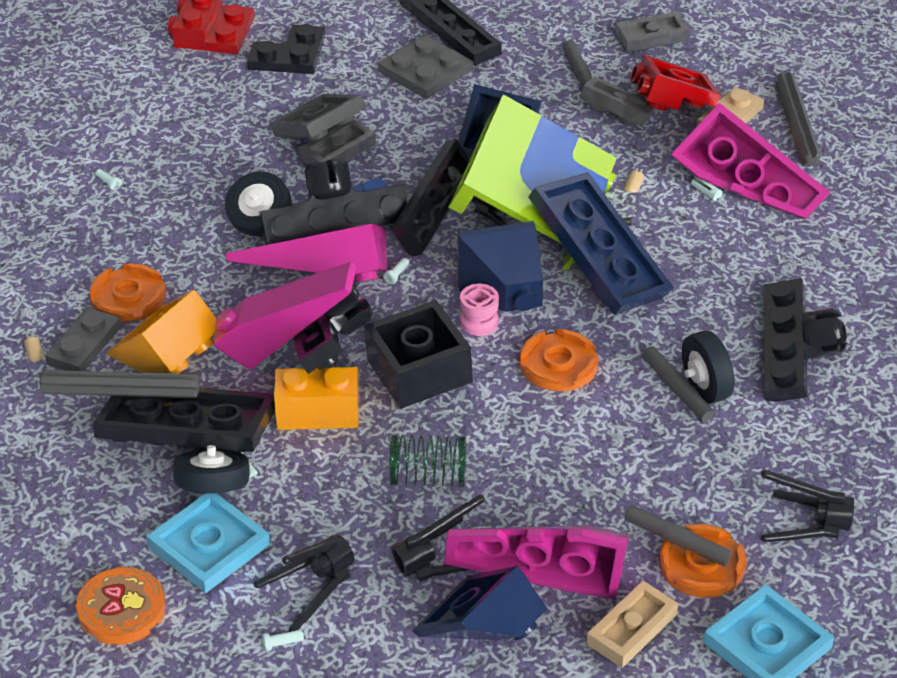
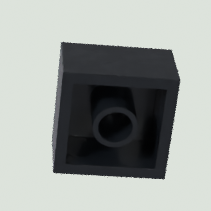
(418, 353)

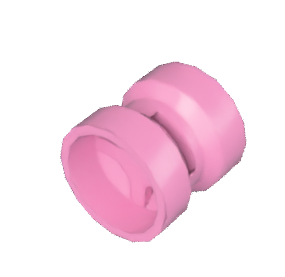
(479, 309)

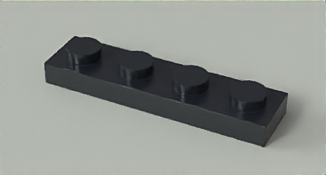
(455, 28)
(431, 199)

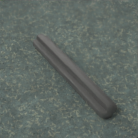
(798, 120)
(119, 384)

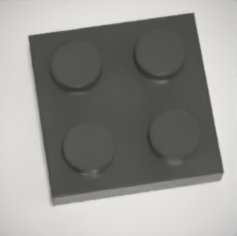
(425, 66)
(317, 116)

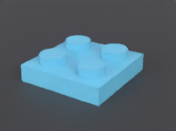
(208, 541)
(768, 637)

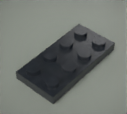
(213, 418)

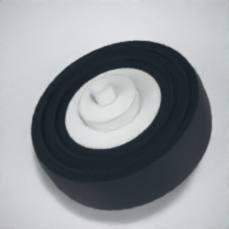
(253, 194)
(708, 366)
(211, 470)

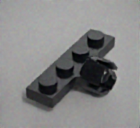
(332, 205)
(794, 338)
(319, 342)

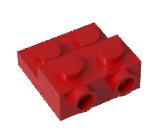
(210, 25)
(668, 84)

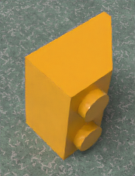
(168, 336)
(317, 399)

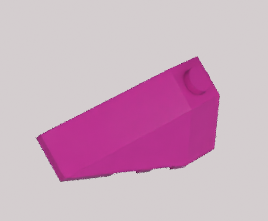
(742, 161)
(360, 245)
(274, 317)
(556, 557)

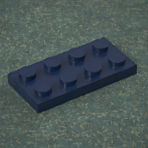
(600, 242)

